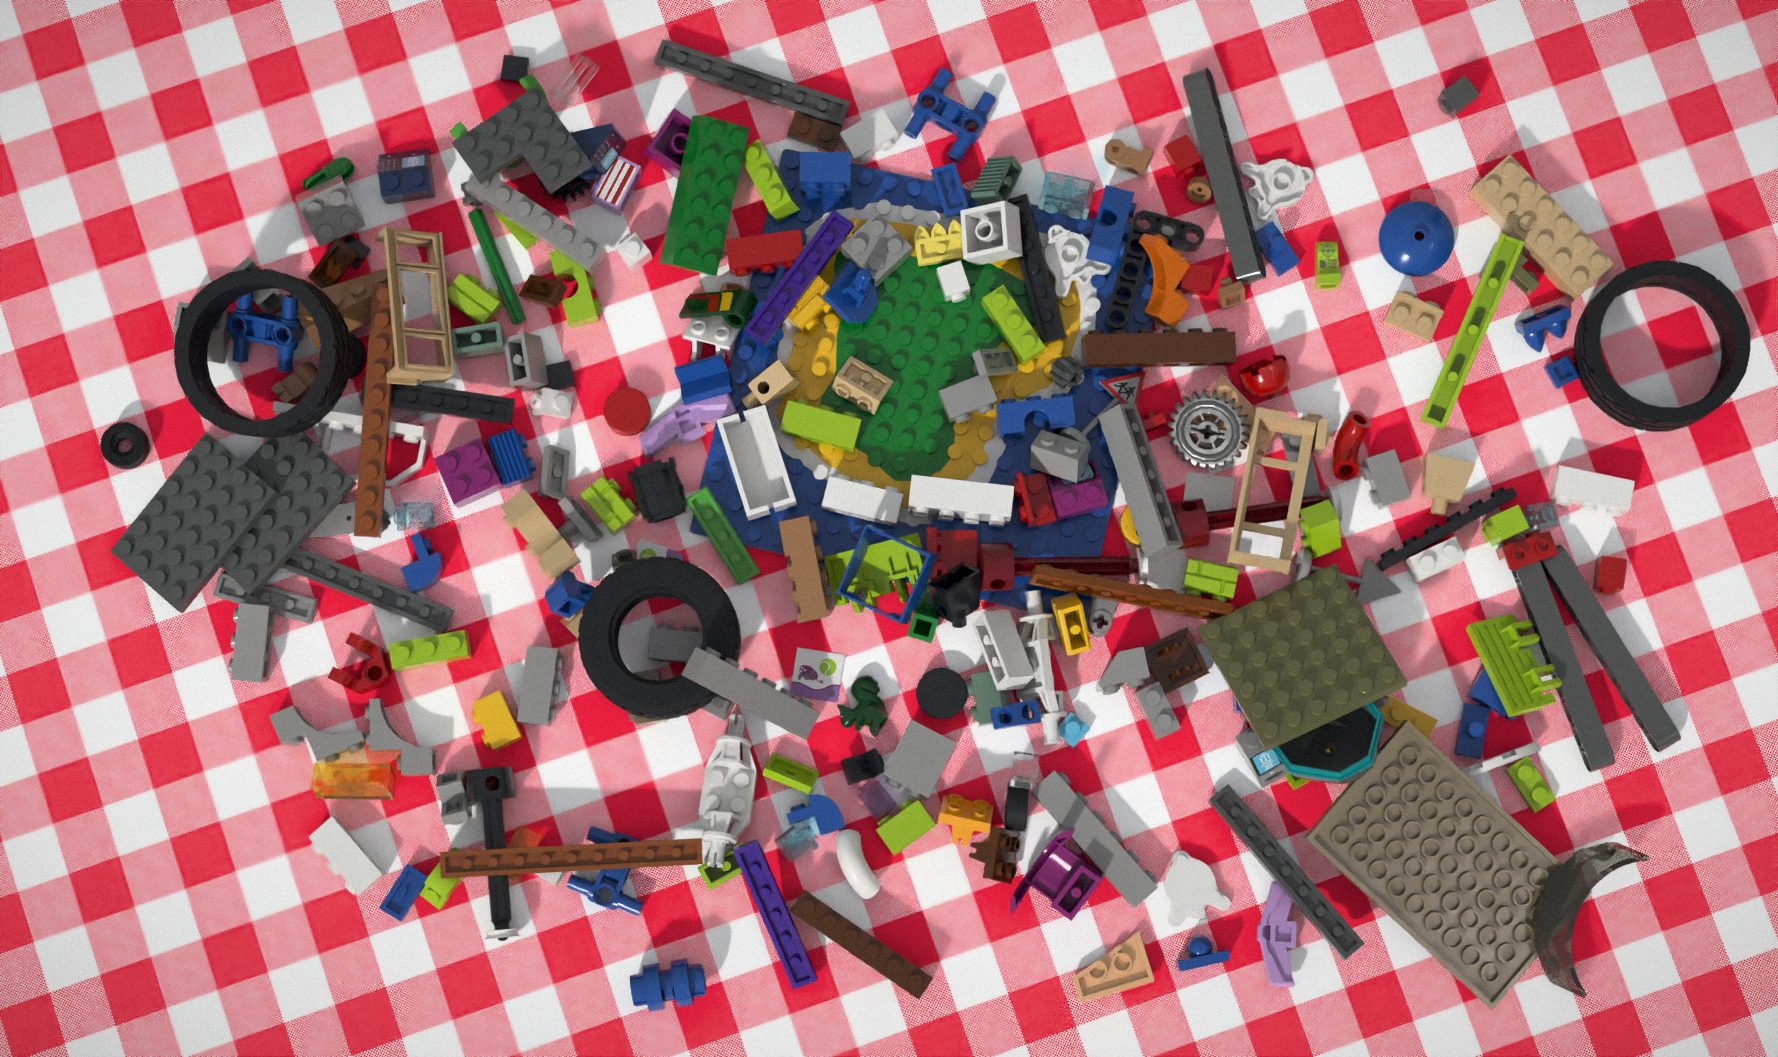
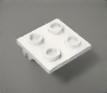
(712, 331)

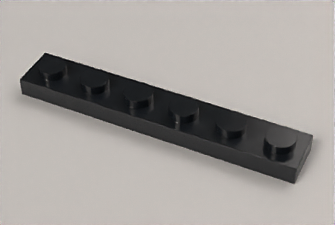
(1037, 276)
(451, 402)
(1454, 523)

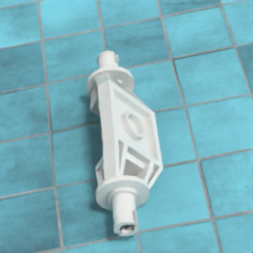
(1039, 657)
(727, 791)

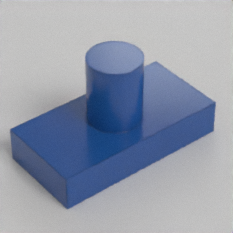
(1276, 249)
(1472, 730)

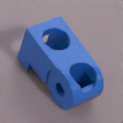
(1015, 715)

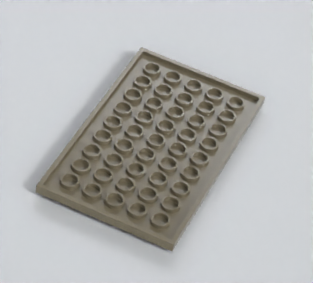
(1440, 862)

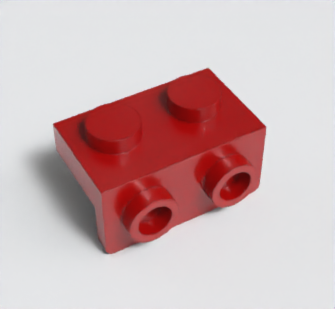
(1533, 549)

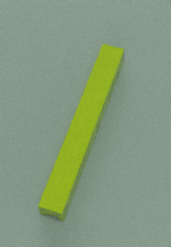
(1472, 331)

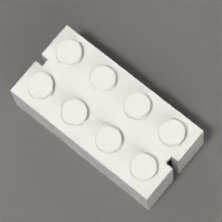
(756, 463)
(960, 500)

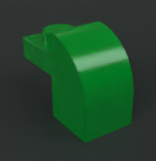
(924, 619)

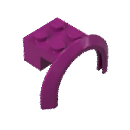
(1060, 877)

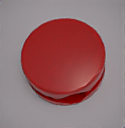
(627, 411)

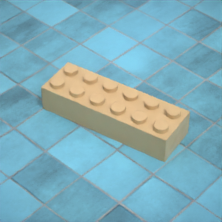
(1549, 233)

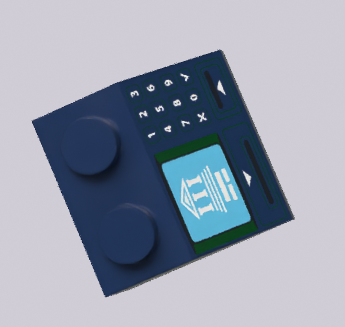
(602, 148)
(406, 176)

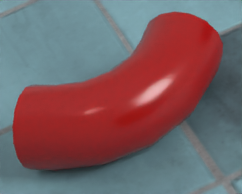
(1348, 444)

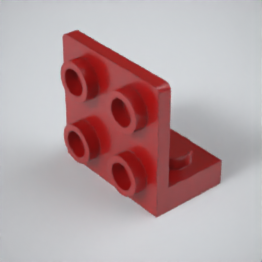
(1035, 500)
(952, 549)

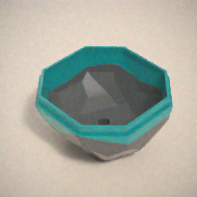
(1354, 742)

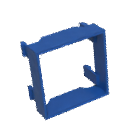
(856, 560)

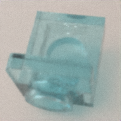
(414, 515)
(1540, 516)
(796, 841)

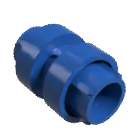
(657, 985)

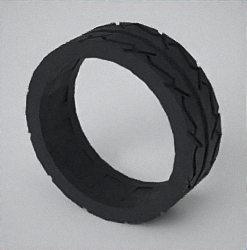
(1718, 304)
(192, 351)

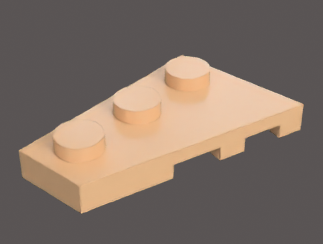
(1224, 385)
(1115, 972)

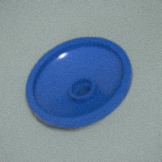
(1402, 249)

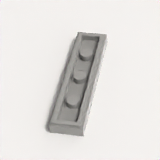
(286, 603)

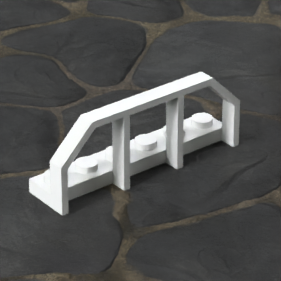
(339, 420)

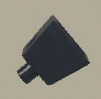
(956, 594)

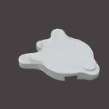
(1276, 186)
(1067, 261)
(1190, 888)

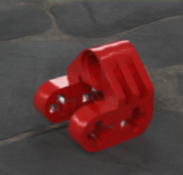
(378, 660)

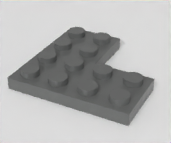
(528, 130)

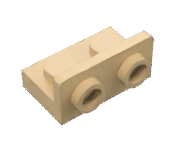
(1413, 315)
(861, 385)

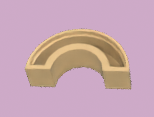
(540, 534)

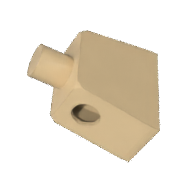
(780, 380)
(1444, 481)

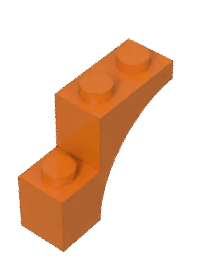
(1166, 301)

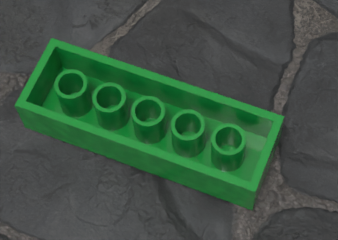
(704, 195)

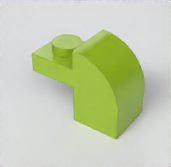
(438, 889)

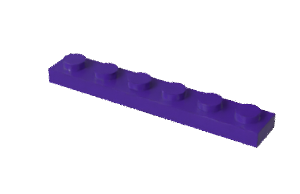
(799, 278)
(775, 914)

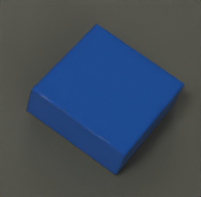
(1561, 372)

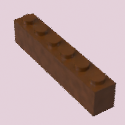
(1158, 349)
(861, 944)

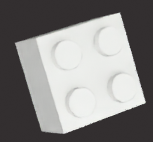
(991, 233)

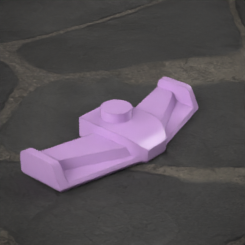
(685, 422)
(1277, 935)

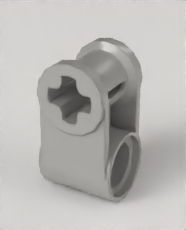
(1103, 610)

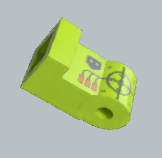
(1327, 266)

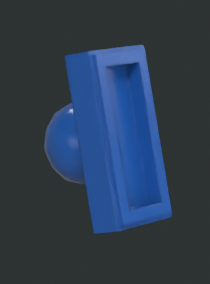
(1201, 954)

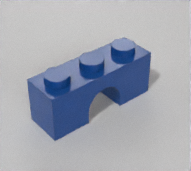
(1107, 241)
(1056, 410)

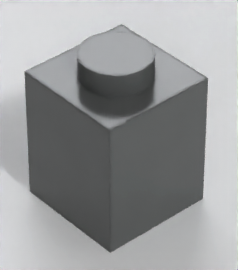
(1457, 97)

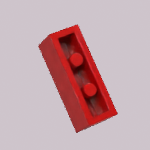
(763, 252)

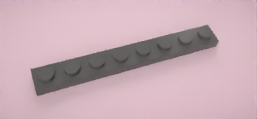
(752, 83)
(369, 589)
(1286, 872)

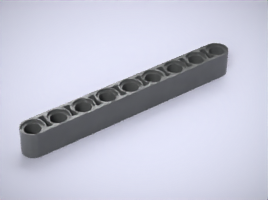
(1224, 176)
(1610, 650)
(1559, 651)

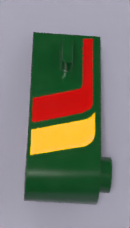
(733, 305)

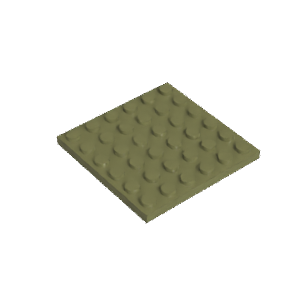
(1301, 657)

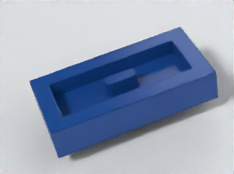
(949, 189)
(404, 893)

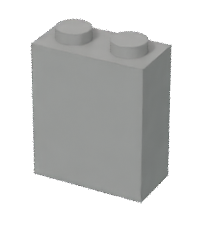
(919, 760)

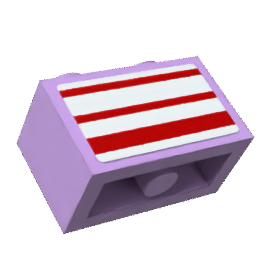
(616, 185)

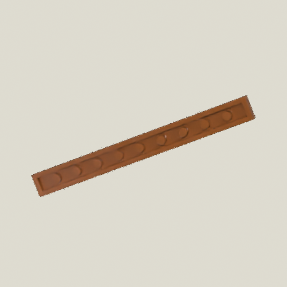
(375, 418)
(571, 858)

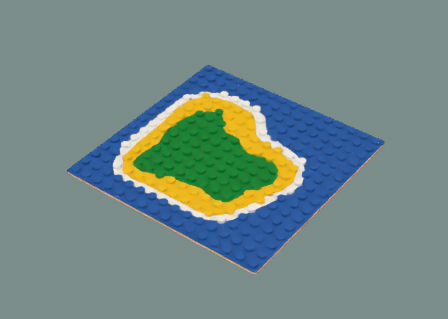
(923, 349)

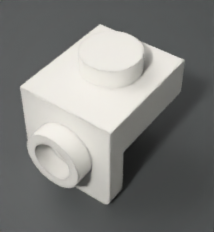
(552, 403)

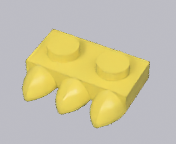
(940, 246)

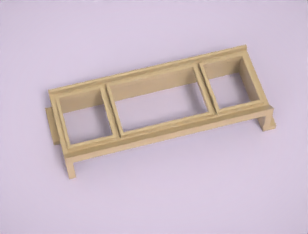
(403, 372)
(1278, 422)

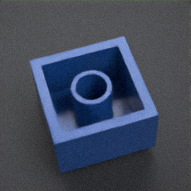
(825, 174)

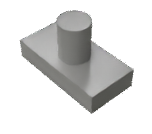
(994, 362)
(578, 521)

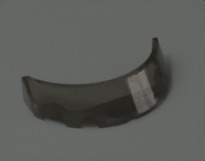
(1560, 903)

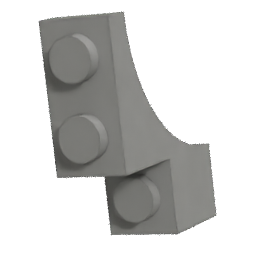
(292, 729)
(383, 738)

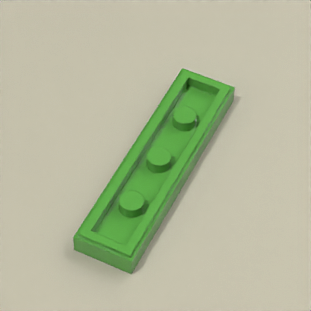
(723, 535)

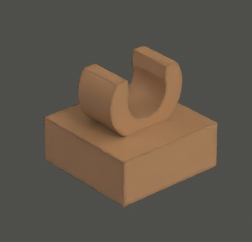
(1230, 293)

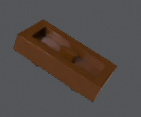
(814, 132)
(333, 264)
(543, 291)

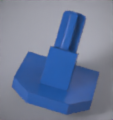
(852, 294)

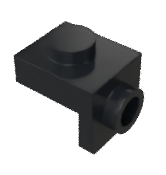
(862, 767)

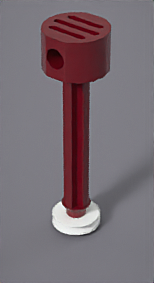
(1196, 522)
(1000, 566)

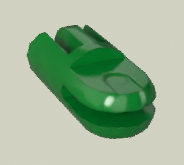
(338, 166)

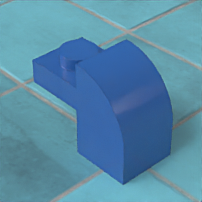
(425, 571)
(567, 595)
(823, 809)

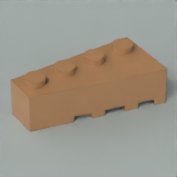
(352, 300)
(805, 568)

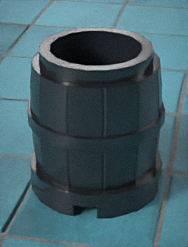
(658, 490)

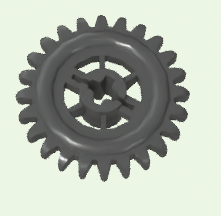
(1233, 433)

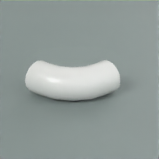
(854, 864)

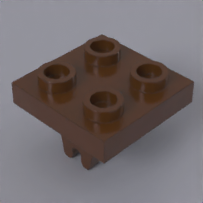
(1175, 660)
(998, 854)

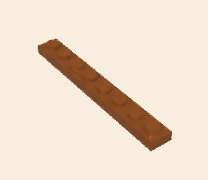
(1121, 591)

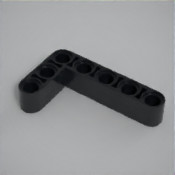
(1137, 260)

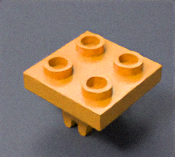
(965, 816)

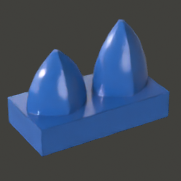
(1533, 326)

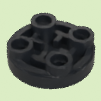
(941, 693)

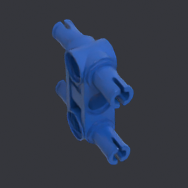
(949, 115)
(266, 329)
(608, 878)

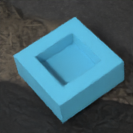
(1072, 729)

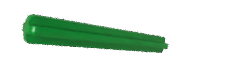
(497, 266)

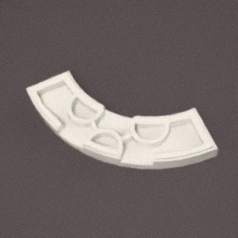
(1502, 759)

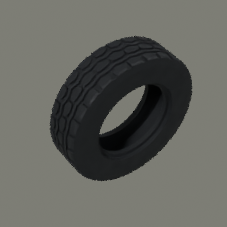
(617, 597)

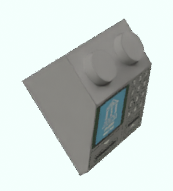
(1263, 765)

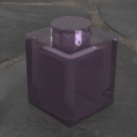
(876, 799)

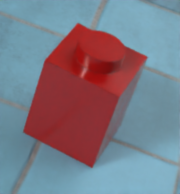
(1182, 156)
(1197, 280)
(1609, 575)

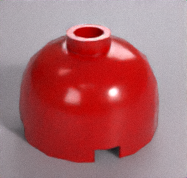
(1266, 377)

